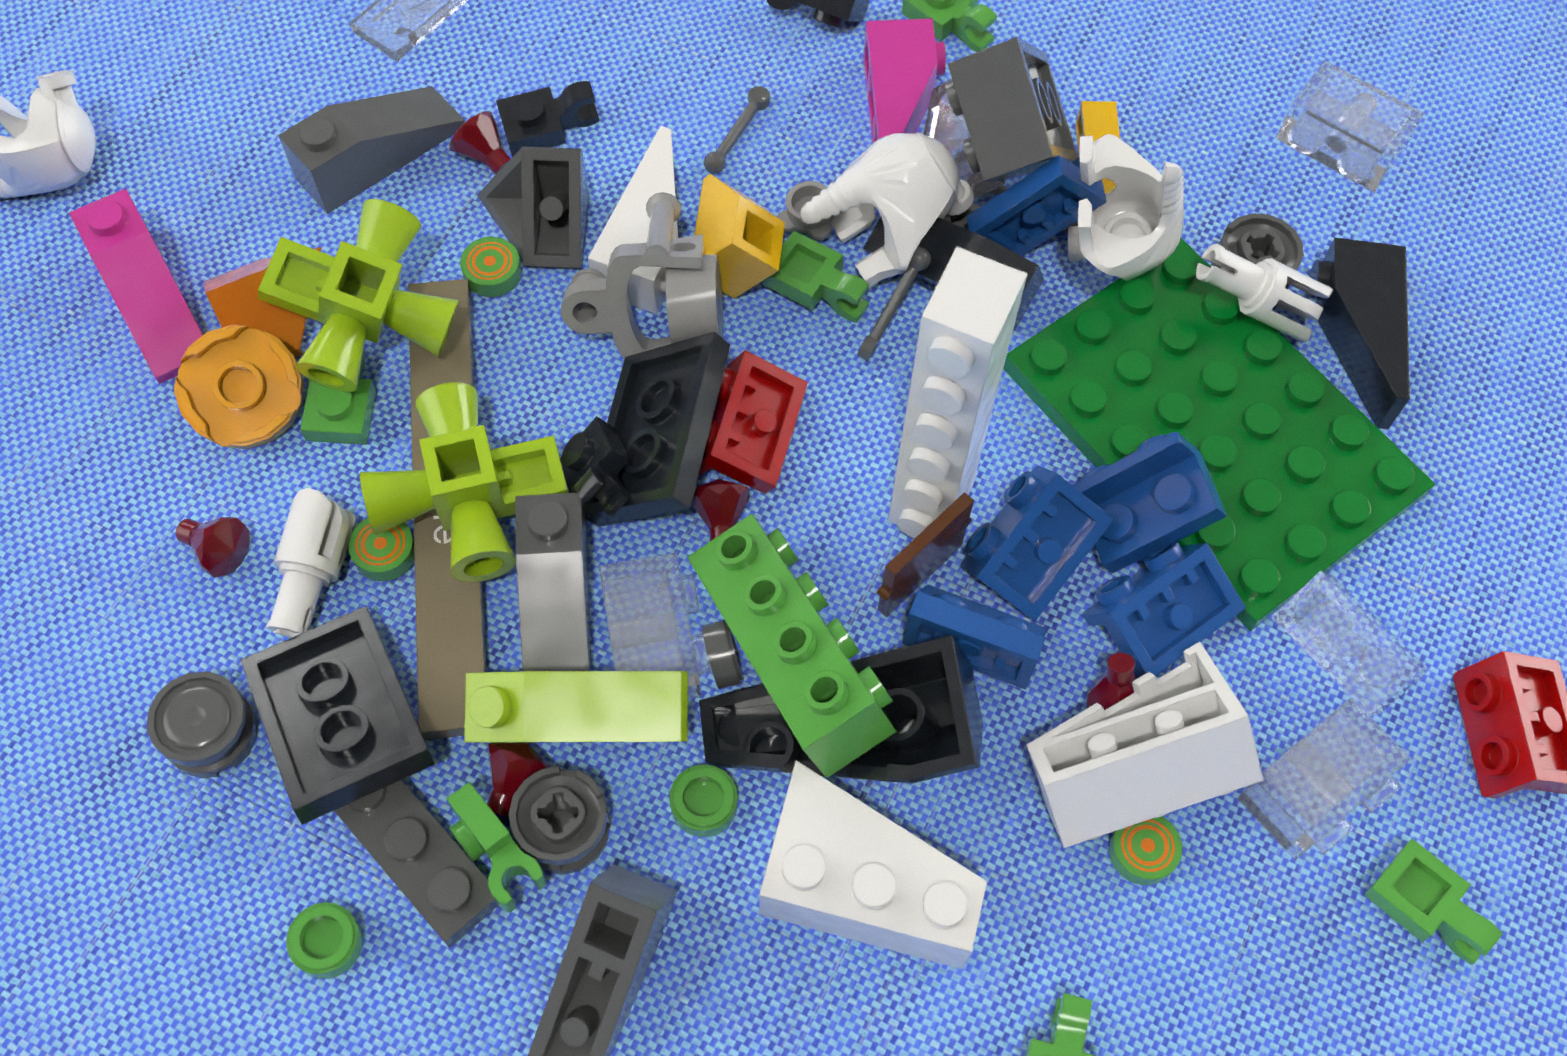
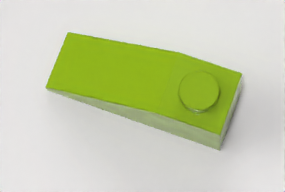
(576, 706)

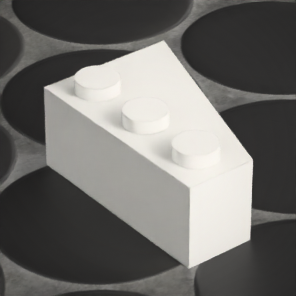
(1146, 754)
(866, 877)

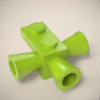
(356, 295)
(464, 482)

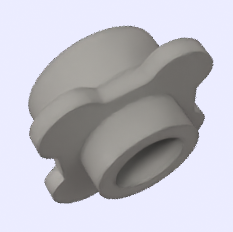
(795, 200)

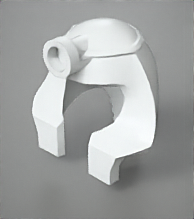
(48, 145)
(911, 185)
(1141, 214)

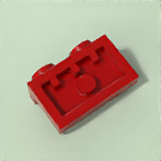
(753, 421)
(1515, 723)

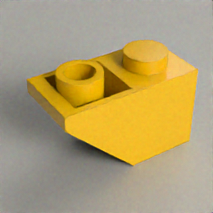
(740, 234)

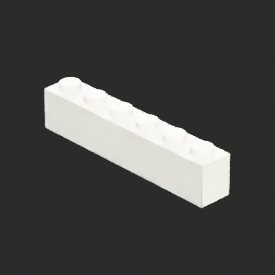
(953, 386)

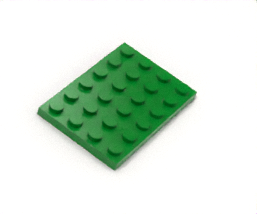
(1282, 444)

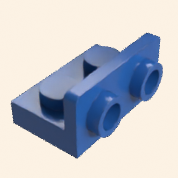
(1036, 206)
(1153, 498)
(1035, 540)
(1166, 606)
(991, 639)

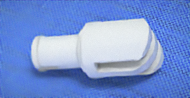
(1263, 287)
(308, 558)

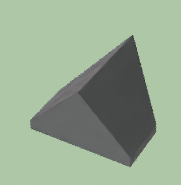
(542, 205)

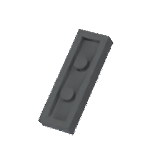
(421, 860)

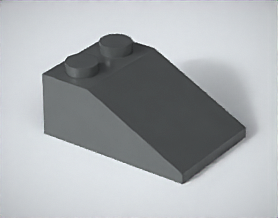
(1009, 110)

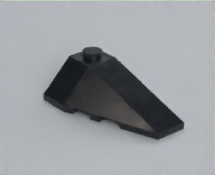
(931, 710)

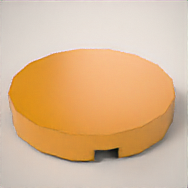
(239, 387)

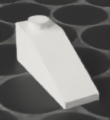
(631, 222)

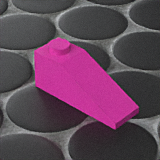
(900, 73)
(138, 281)

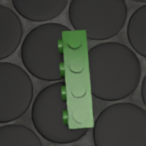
(790, 646)

